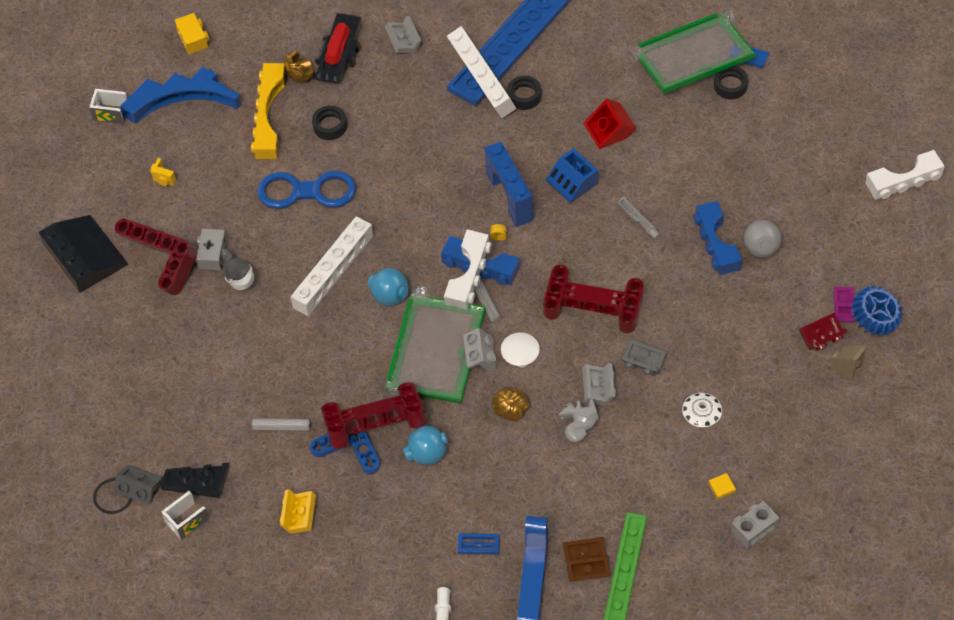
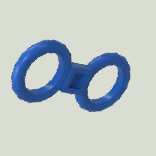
(306, 189)

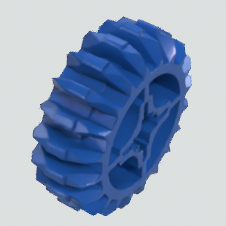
(881, 321)

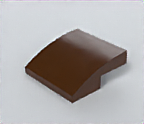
(586, 559)

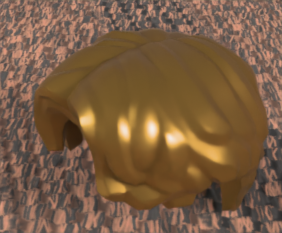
(298, 69)
(510, 403)

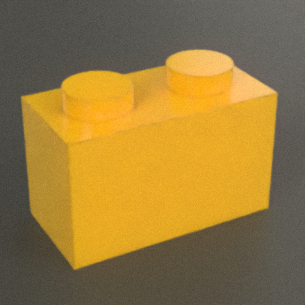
(191, 33)

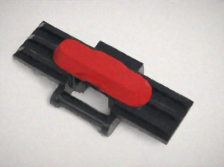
(338, 48)

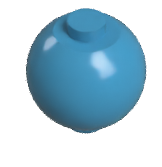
(388, 286)
(426, 445)

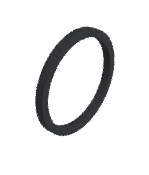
(105, 511)

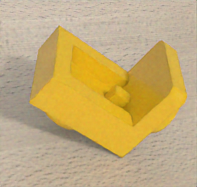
(161, 175)

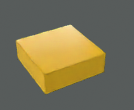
(722, 486)

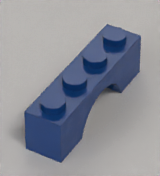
(724, 256)
(501, 268)

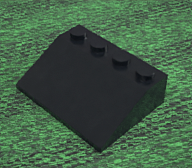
(82, 251)

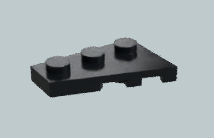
(199, 481)

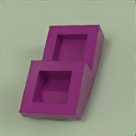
(842, 302)

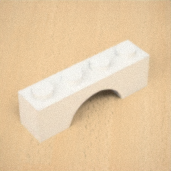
(884, 183)
(460, 290)

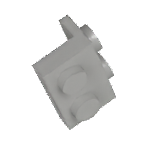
(403, 36)
(479, 349)
(599, 383)

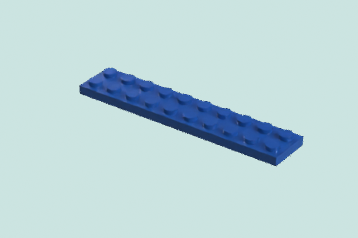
(508, 45)

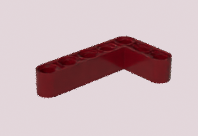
(177, 252)

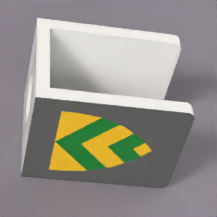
(107, 114)
(188, 525)

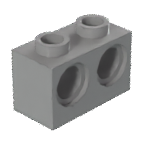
(757, 527)

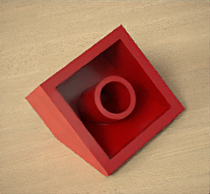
(609, 124)

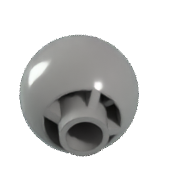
(762, 238)

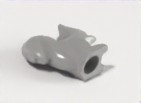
(583, 418)

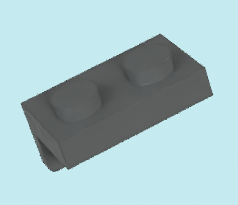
(644, 356)

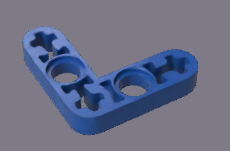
(364, 440)

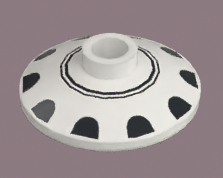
(698, 416)

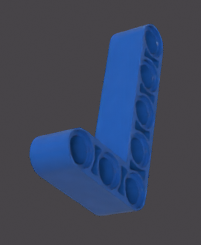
(533, 568)

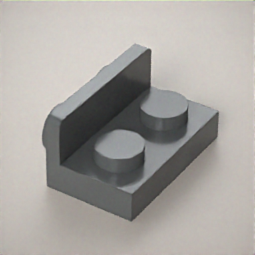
(136, 484)

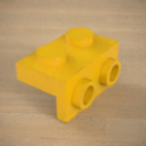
(297, 511)

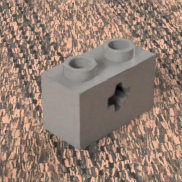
(210, 249)

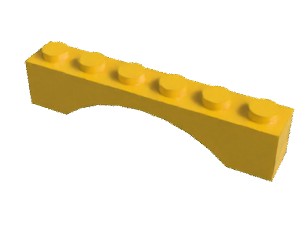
(272, 82)

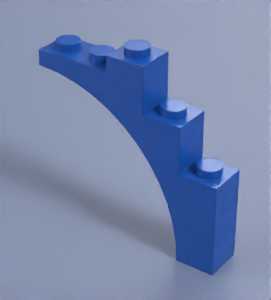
(177, 88)

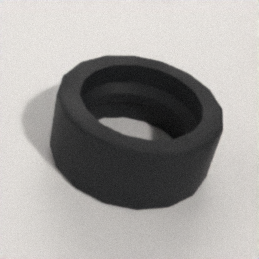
(524, 81)
(731, 93)
(332, 133)

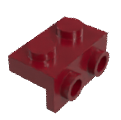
(822, 331)

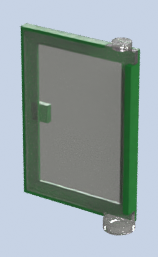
(693, 51)
(432, 347)

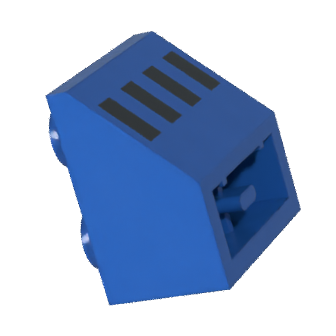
(572, 175)

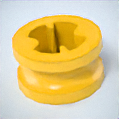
(498, 232)

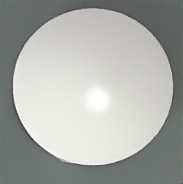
(520, 349)

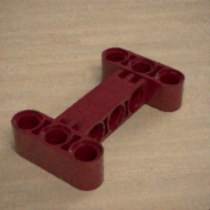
(593, 298)
(340, 423)

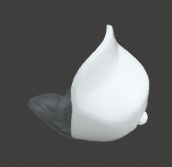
(237, 271)

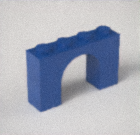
(502, 170)

